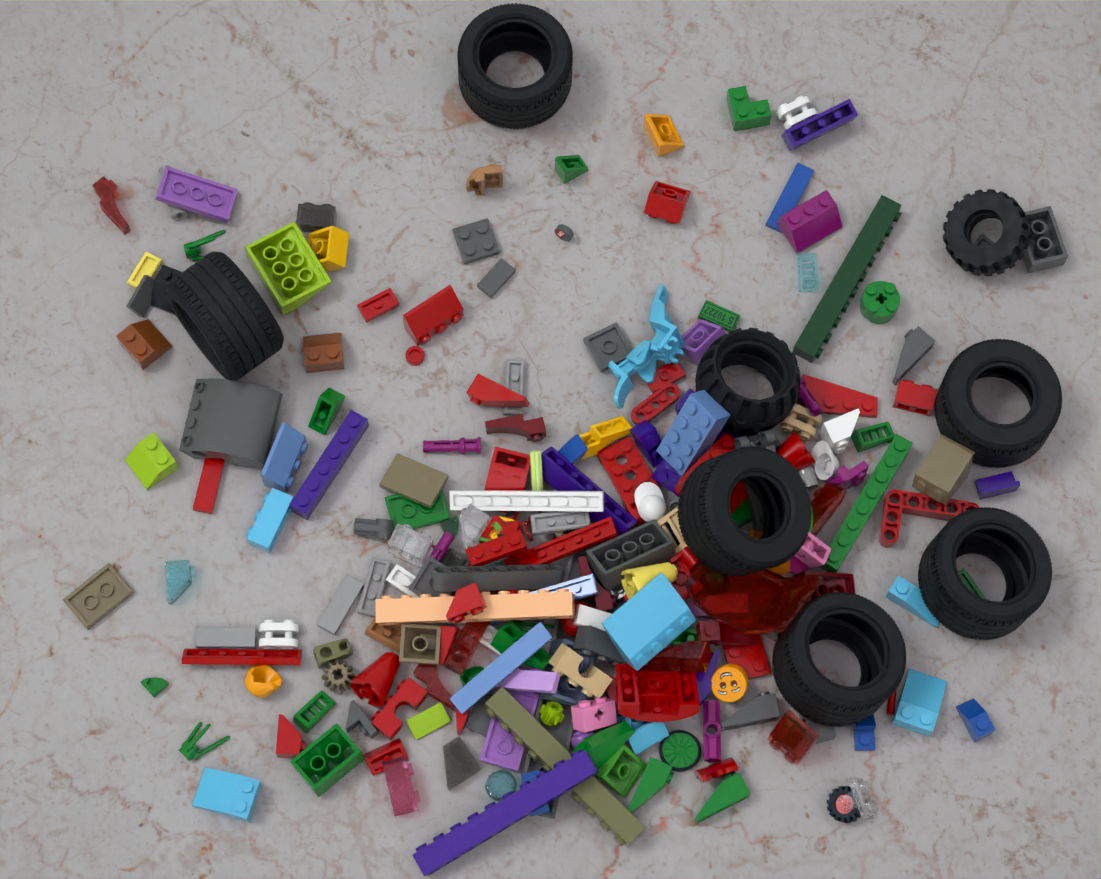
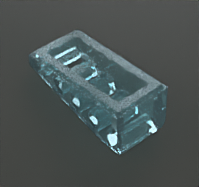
(807, 284)

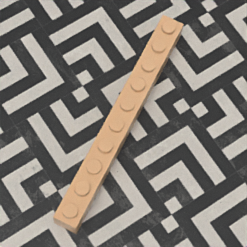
(499, 607)

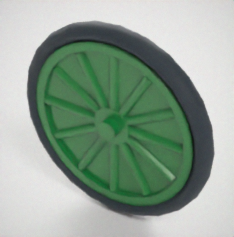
(680, 750)

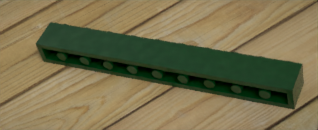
(847, 278)

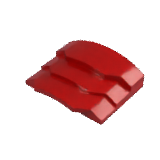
(656, 694)

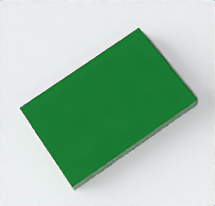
(416, 515)

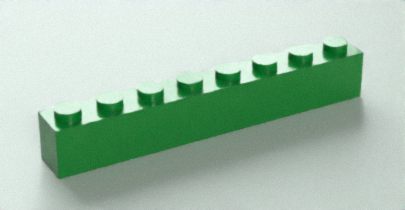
(866, 502)

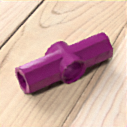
(711, 743)

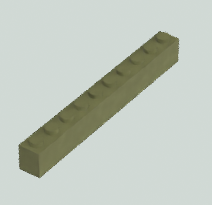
(549, 751)

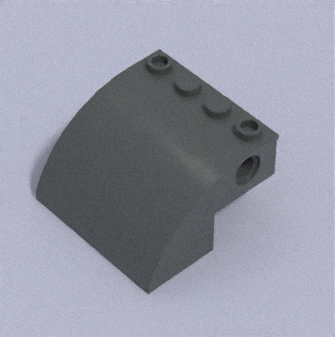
(231, 421)

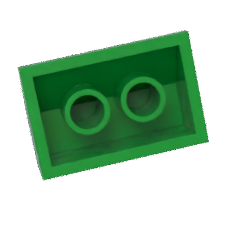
(327, 760)

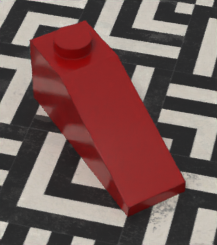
(492, 394)

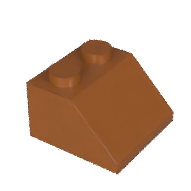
(143, 342)
(323, 352)

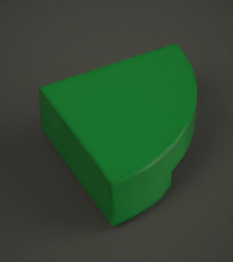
(154, 685)

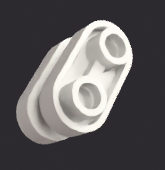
(799, 105)
(272, 628)

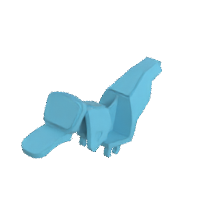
(644, 356)

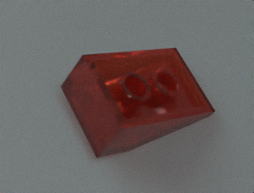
(792, 738)

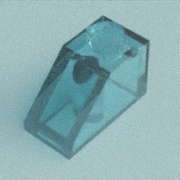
(178, 578)

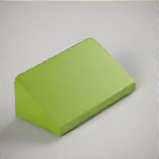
(428, 721)

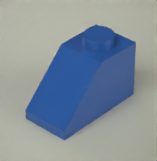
(975, 720)

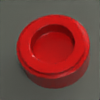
(415, 355)

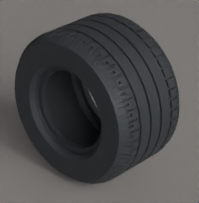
(508, 30)
(224, 315)
(992, 442)
(708, 521)
(1006, 542)
(866, 632)

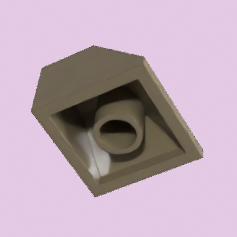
(420, 644)

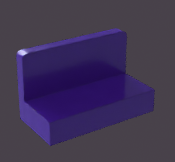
(996, 485)

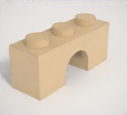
(592, 680)

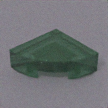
(450, 526)

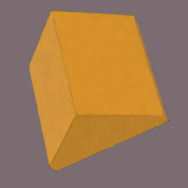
(662, 133)

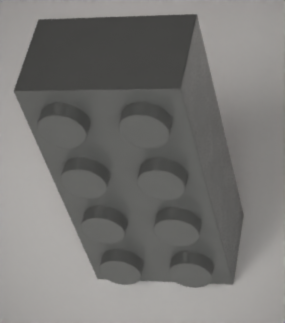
(633, 549)

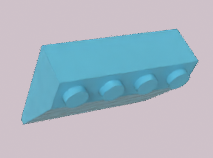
(648, 622)

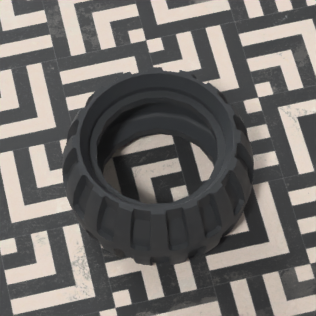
(765, 354)

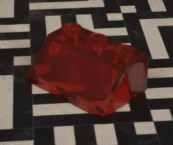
(825, 504)

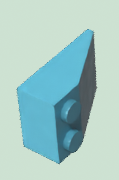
(919, 703)
(227, 794)

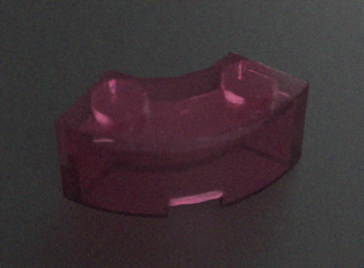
(400, 787)

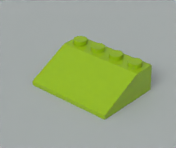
(287, 267)

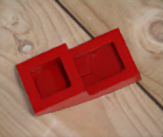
(461, 720)

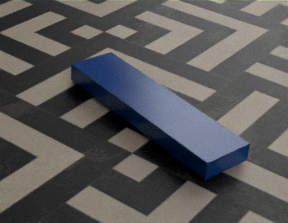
(790, 195)

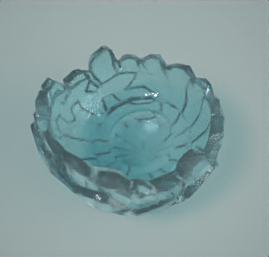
(499, 784)

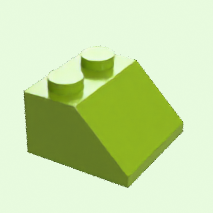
(151, 461)

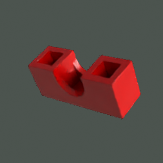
(408, 694)

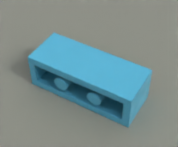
(269, 520)

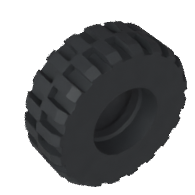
(972, 211)

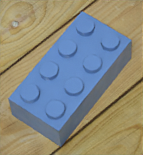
(693, 431)

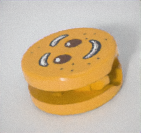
(729, 683)

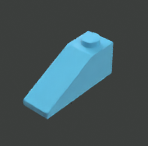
(910, 598)

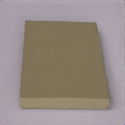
(414, 481)
(98, 596)

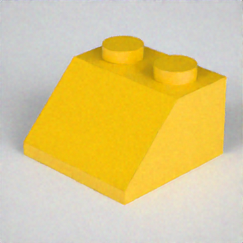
(330, 247)

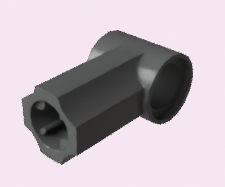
(378, 528)

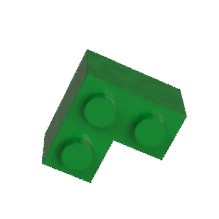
(746, 113)

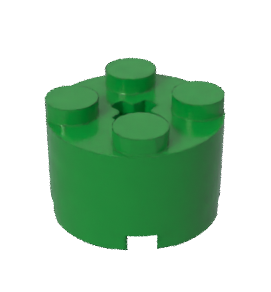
(872, 296)

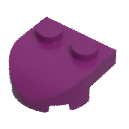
(846, 479)

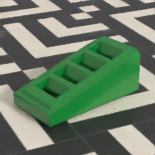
(861, 439)
(307, 726)

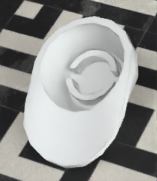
(826, 462)
(650, 502)

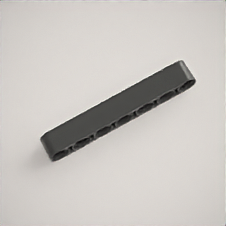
(498, 577)

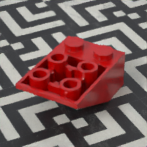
(508, 471)

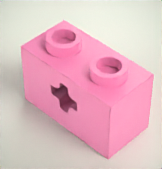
(813, 551)
(593, 714)

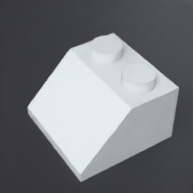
(839, 430)

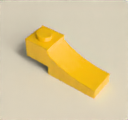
(603, 434)

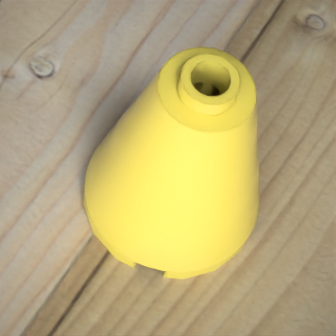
(639, 577)

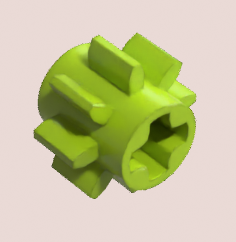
(551, 713)

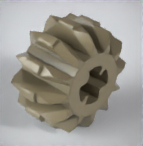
(330, 679)

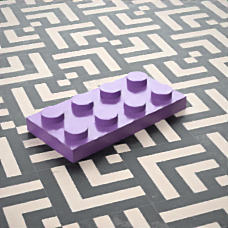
(196, 194)
(500, 746)

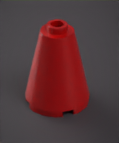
(795, 452)
(376, 679)

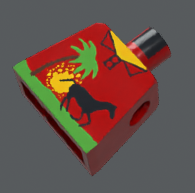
(501, 526)

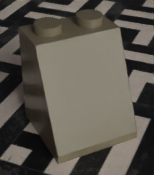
(943, 469)

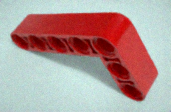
(921, 509)

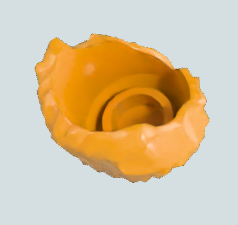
(262, 681)

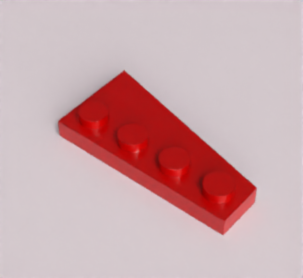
(839, 399)

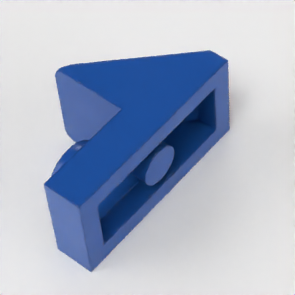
(864, 735)

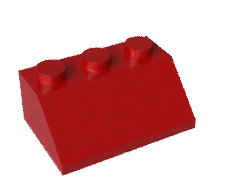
(433, 316)

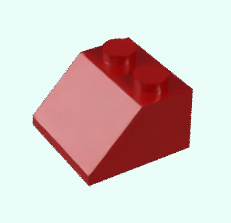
(666, 202)

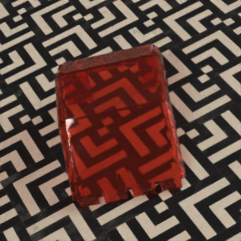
(751, 602)

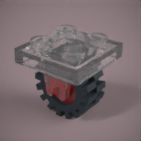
(852, 802)

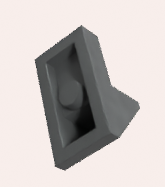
(357, 717)

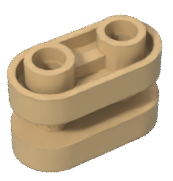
(804, 430)

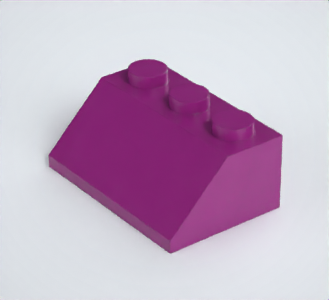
(810, 221)

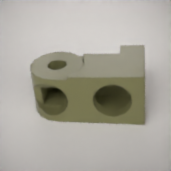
(331, 651)

